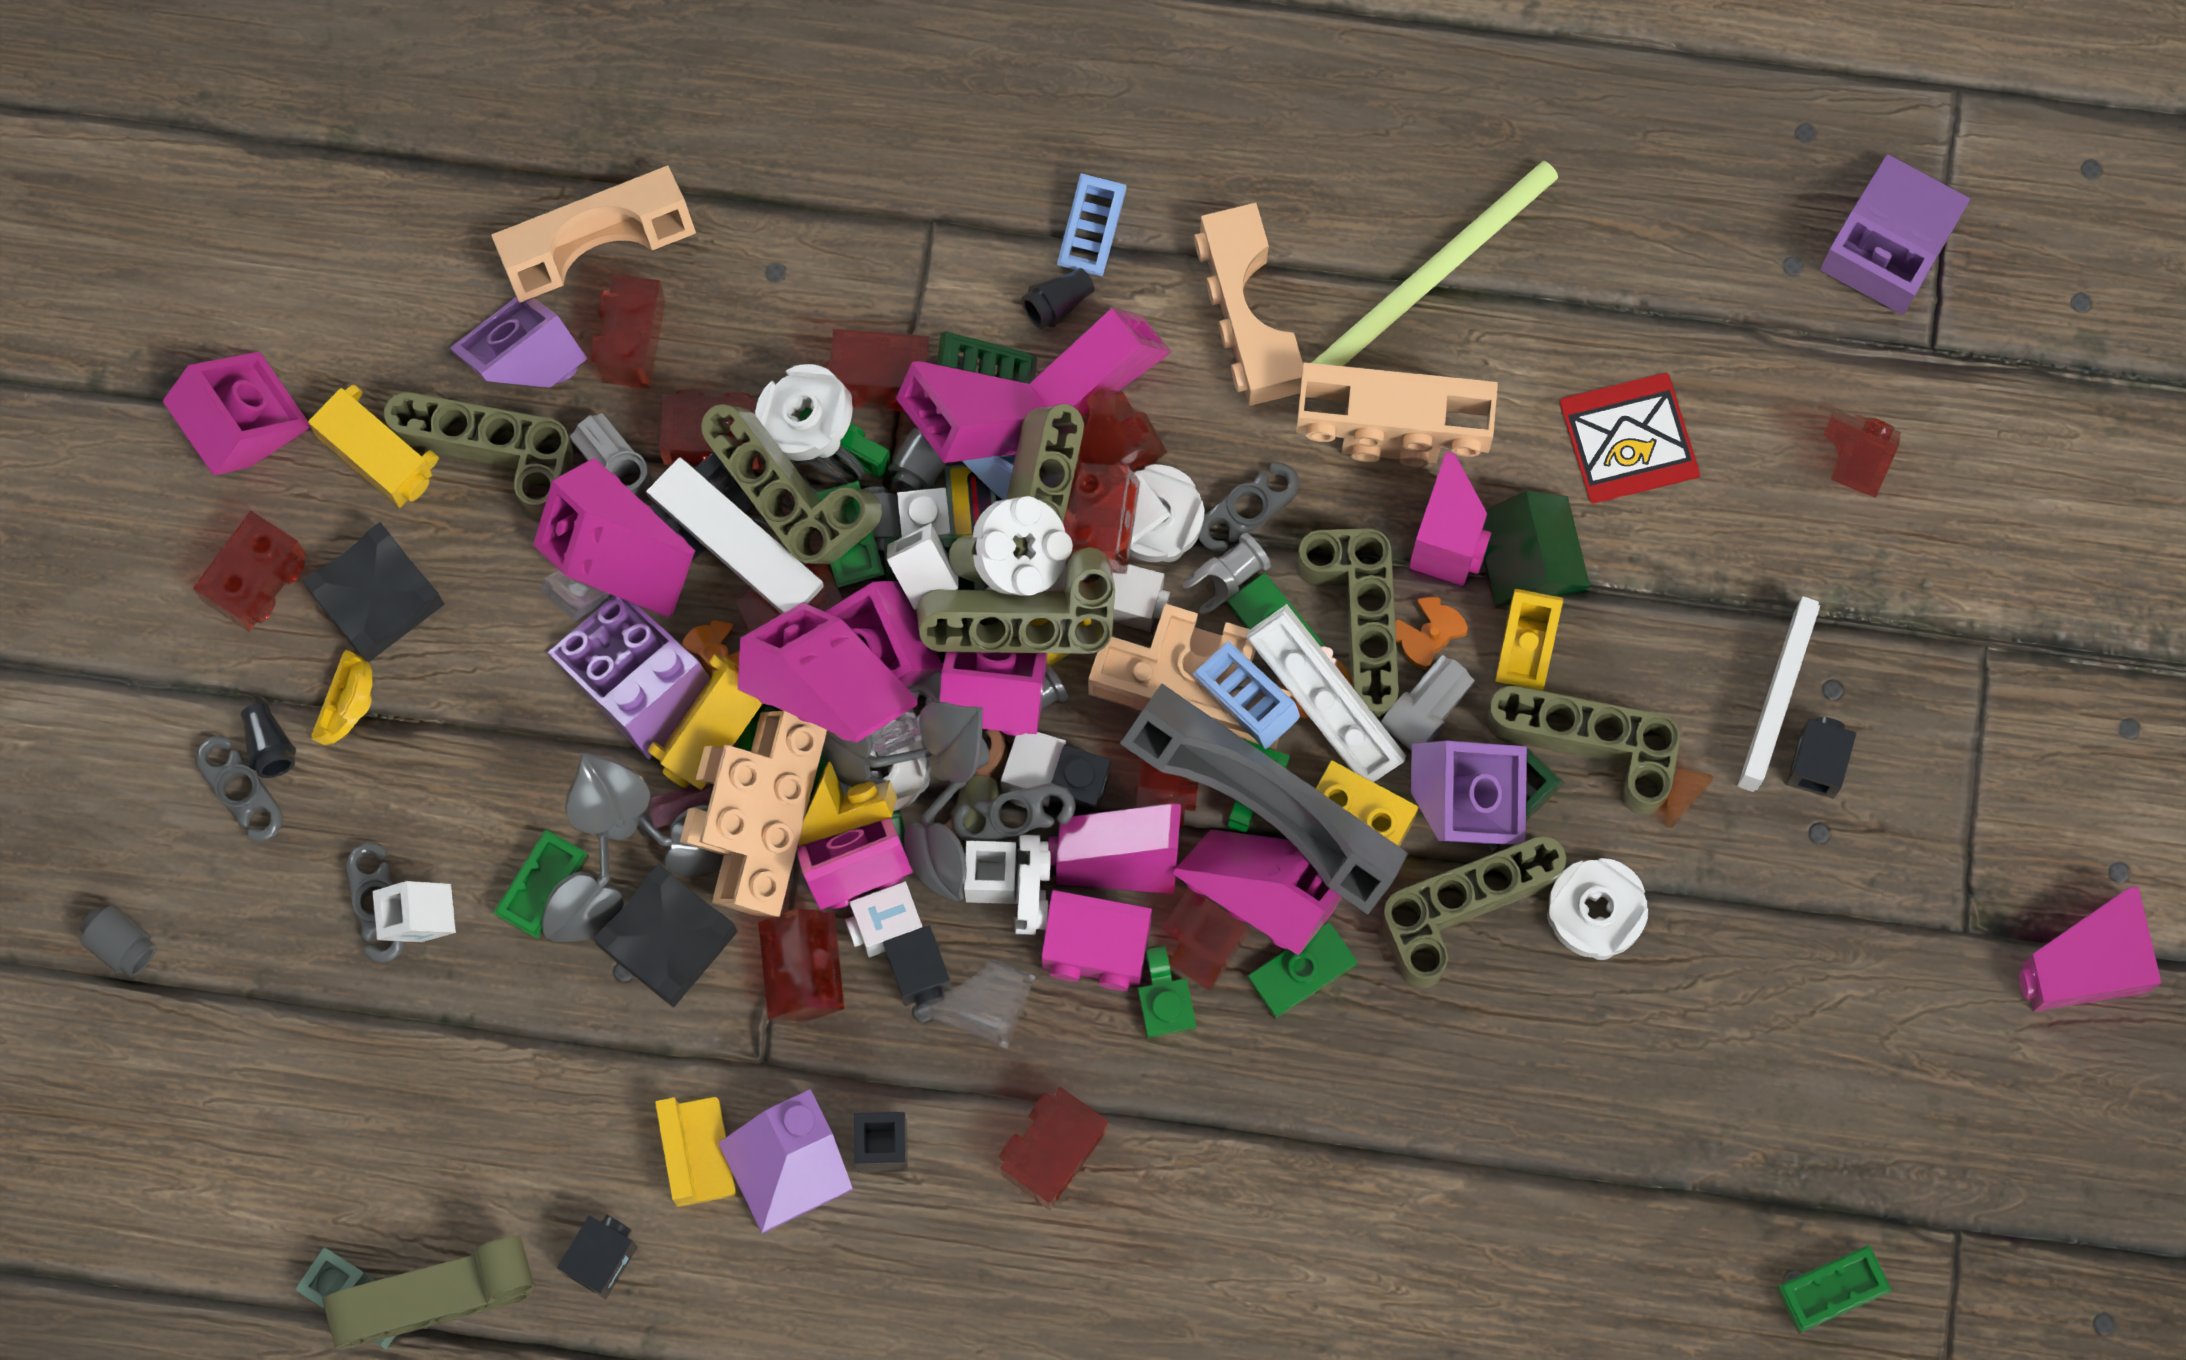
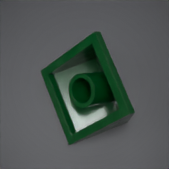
(1533, 547)

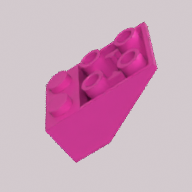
(612, 539)
(821, 674)
(1261, 884)

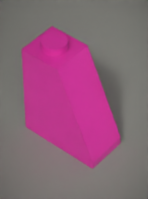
(1103, 358)
(966, 411)
(1119, 849)
(2095, 959)

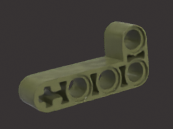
(1043, 429)
(475, 441)
(781, 477)
(1015, 612)
(1362, 624)
(1583, 741)
(1476, 897)
(431, 1295)

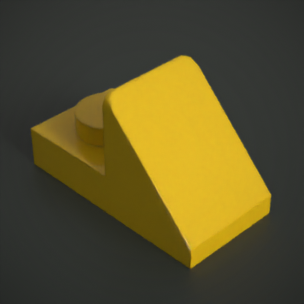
(1528, 639)
(835, 812)

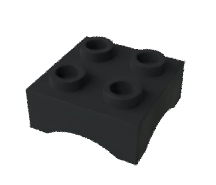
(374, 593)
(666, 935)

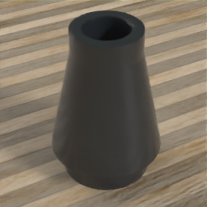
(1055, 298)
(267, 744)

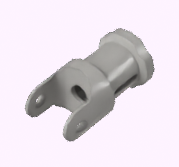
(1230, 570)

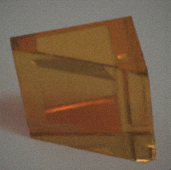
(1685, 791)

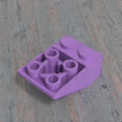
(1894, 234)
(632, 671)

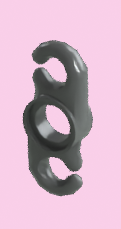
(1271, 502)
(259, 798)
(1033, 800)
(363, 883)

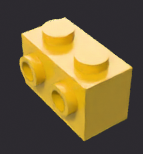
(1368, 802)

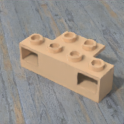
(1396, 413)
(1133, 673)
(757, 811)

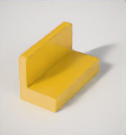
(692, 1151)

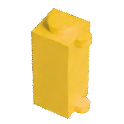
(372, 448)
(712, 720)

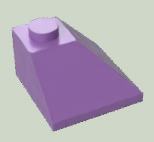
(521, 346)
(1471, 790)
(786, 1162)

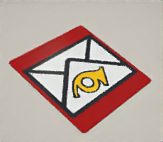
(1629, 438)

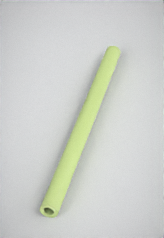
(1439, 266)

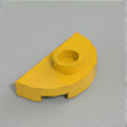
(346, 699)

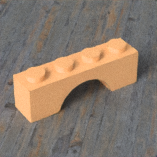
(639, 210)
(1265, 357)

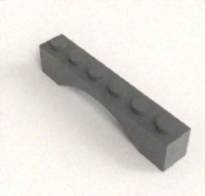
(1338, 845)

